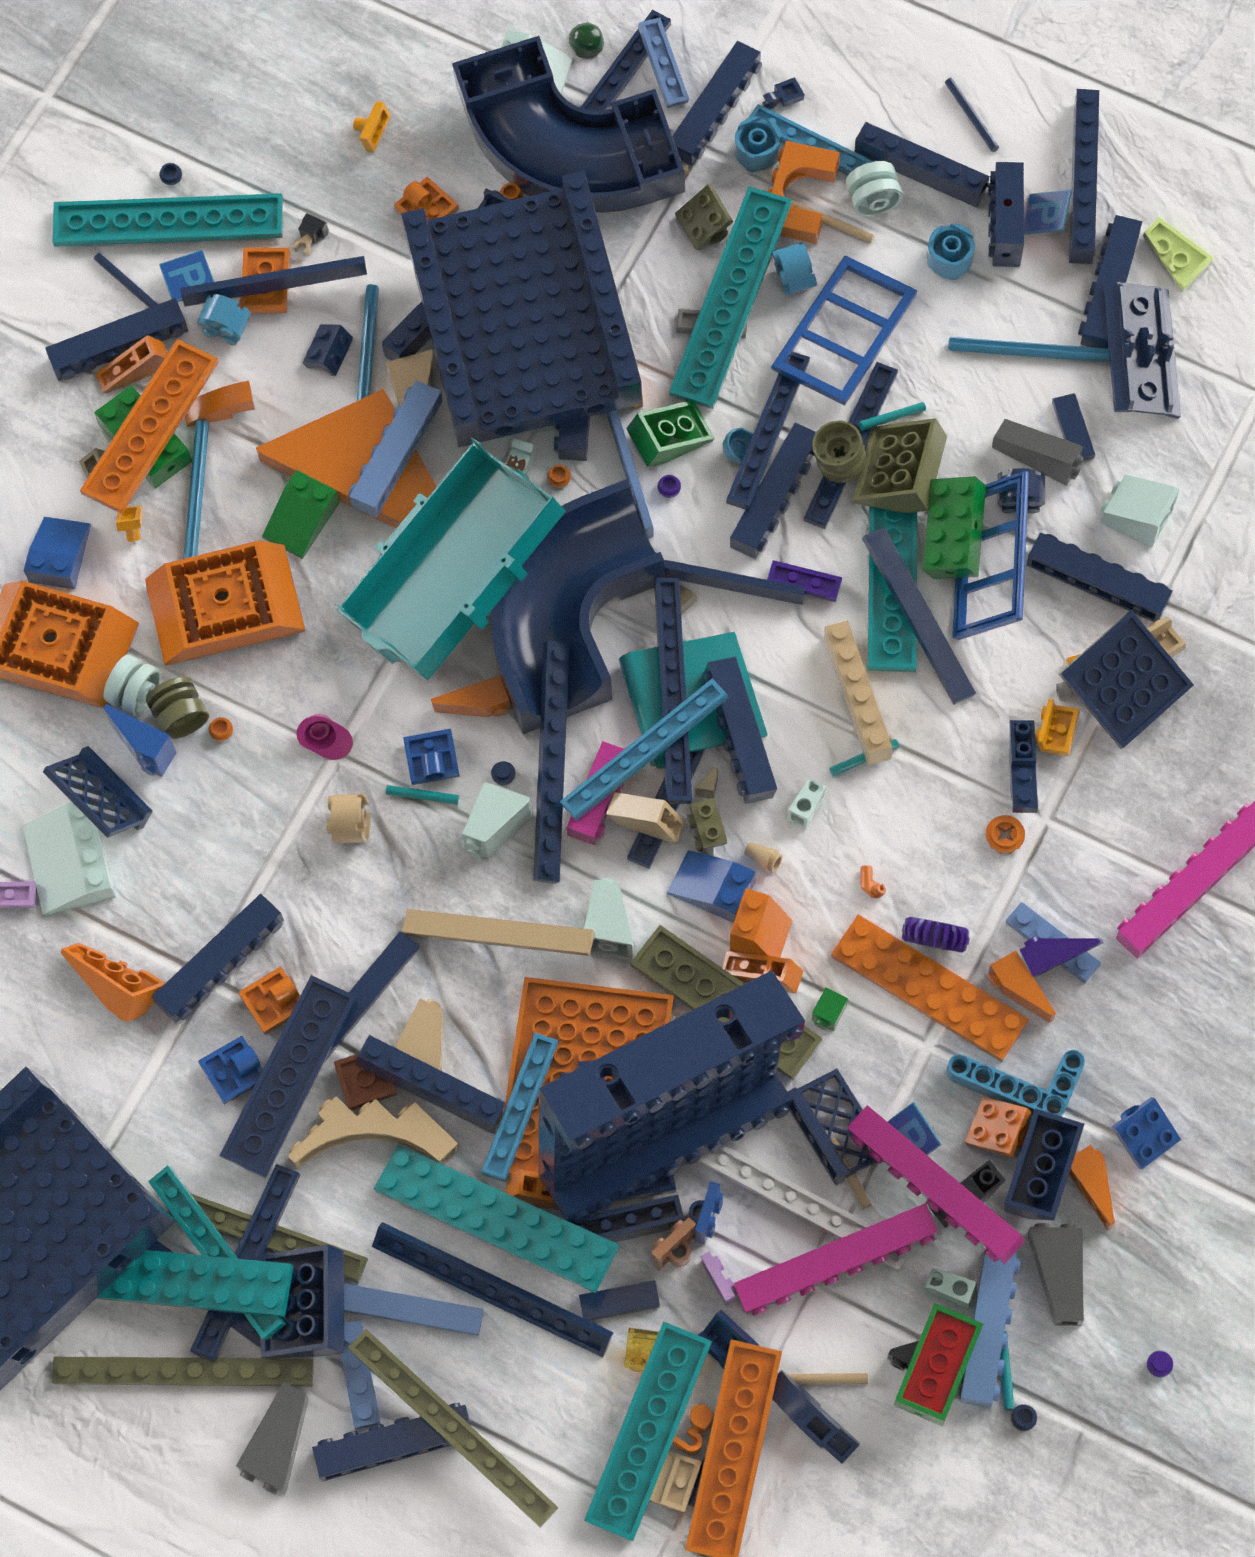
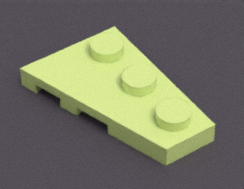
(1177, 253)

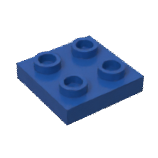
(431, 756)
(232, 1069)
(1146, 1132)
(712, 1204)

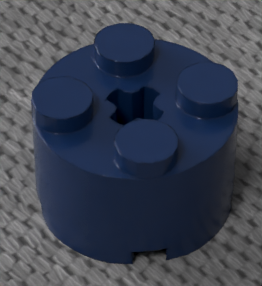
(1036, 492)

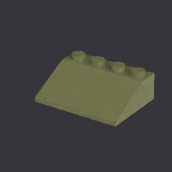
(901, 466)

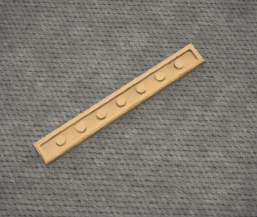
(498, 932)

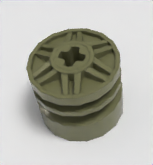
(839, 451)
(177, 707)

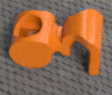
(700, 1423)

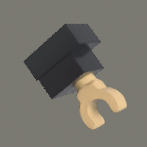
(310, 231)

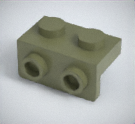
(708, 826)

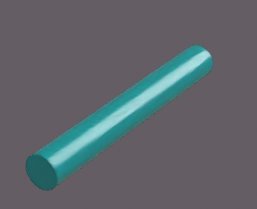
(892, 416)
(855, 761)
(422, 794)
(1006, 1380)

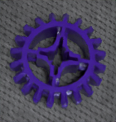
(935, 934)

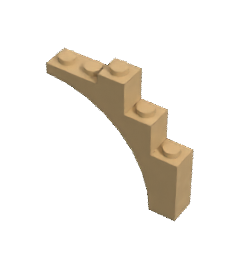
(374, 1122)

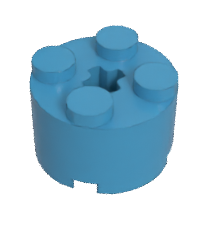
(757, 144)
(950, 251)
(794, 268)
(223, 319)

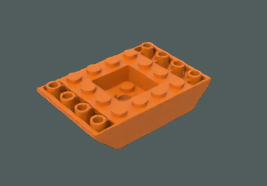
(258, 607)
(80, 658)

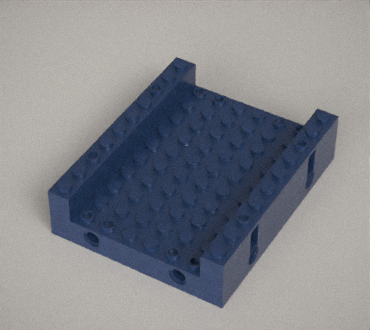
(523, 313)
(669, 1101)
(65, 1218)

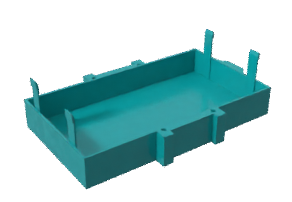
(450, 561)

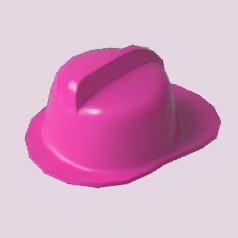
(324, 737)

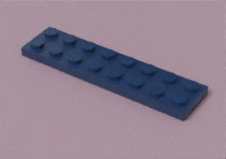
(288, 1077)

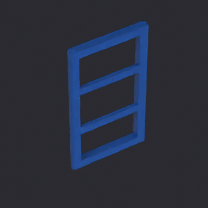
(864, 363)
(962, 587)

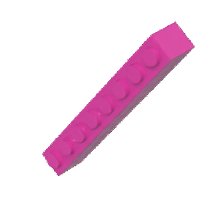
(1190, 884)
(936, 1185)
(835, 1259)

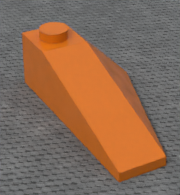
(119, 988)

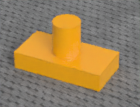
(373, 126)
(130, 522)

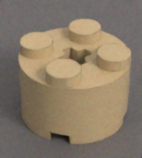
(348, 818)

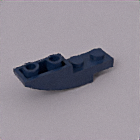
(1023, 766)
(812, 1419)

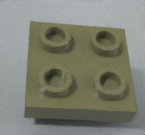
(704, 218)

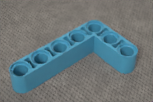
(1019, 1087)

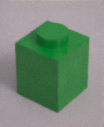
(829, 1009)

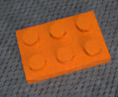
(263, 261)

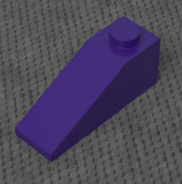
(1049, 953)

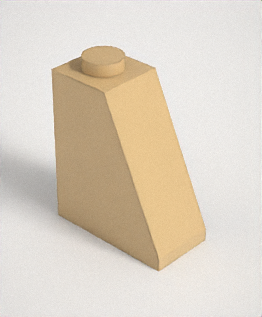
(407, 370)
(646, 816)
(424, 1033)

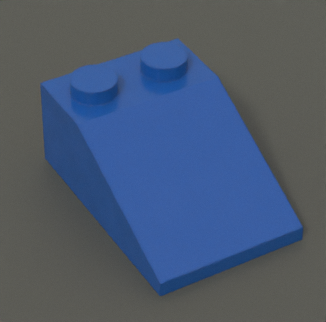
(57, 552)
(147, 744)
(712, 884)

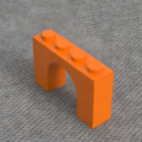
(801, 162)

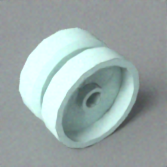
(874, 188)
(130, 684)

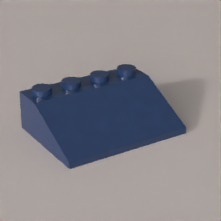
(313, 1307)

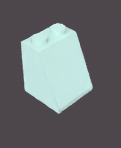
(1139, 508)
(495, 819)
(609, 920)

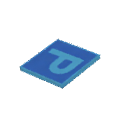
(1046, 211)
(185, 272)
(915, 1128)

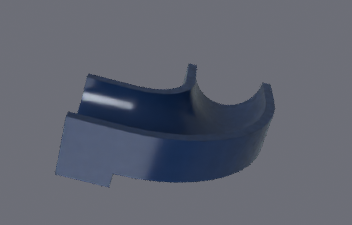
(541, 136)
(574, 571)

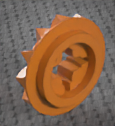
(1005, 824)

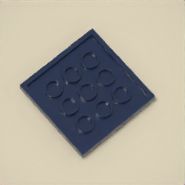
(1126, 679)

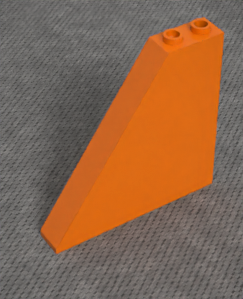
(340, 445)

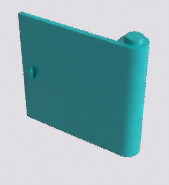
(643, 685)

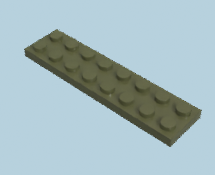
(699, 980)

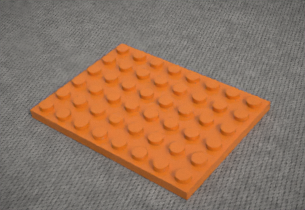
(587, 1024)

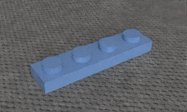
(663, 62)
(1031, 924)
(359, 1382)

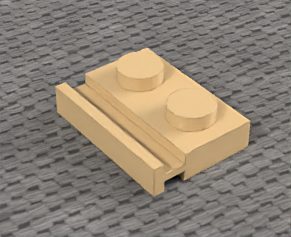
(676, 1482)

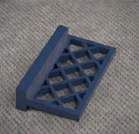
(105, 784)
(816, 1133)

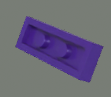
(815, 583)

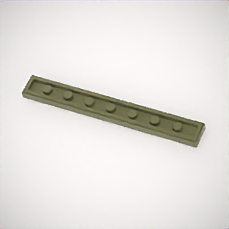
(234, 1223)

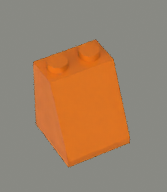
(759, 926)

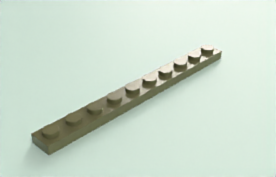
(182, 1371)
(453, 1428)

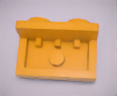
(1057, 728)

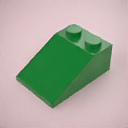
(669, 432)
(301, 513)

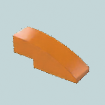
(221, 403)

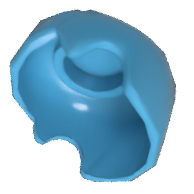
(736, 444)

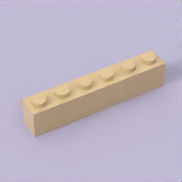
(858, 693)

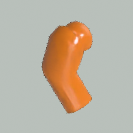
(868, 885)

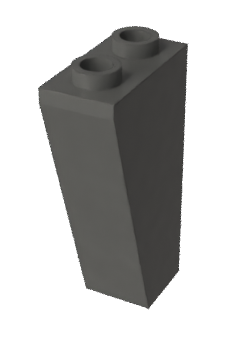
(1039, 451)
(1060, 1267)
(275, 1442)

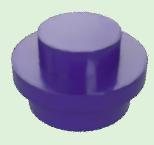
(669, 486)
(1160, 1364)

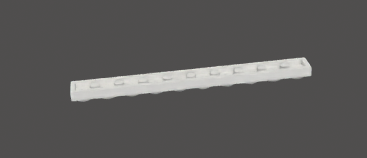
(789, 1196)

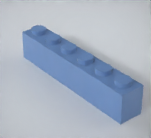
(395, 448)
(991, 1309)

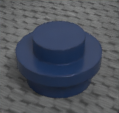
(170, 174)
(503, 773)
(1024, 1417)

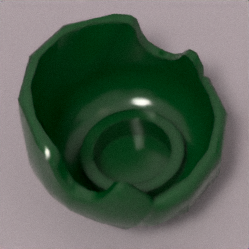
(586, 40)

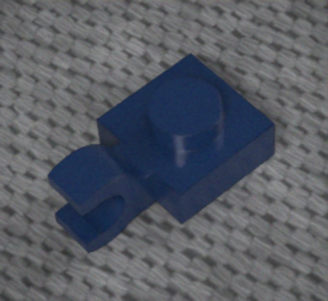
(786, 92)

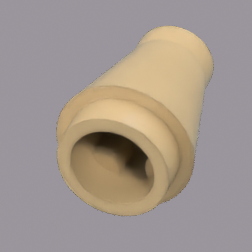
(765, 857)

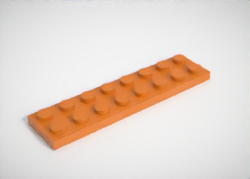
(149, 426)
(930, 988)
(733, 1450)

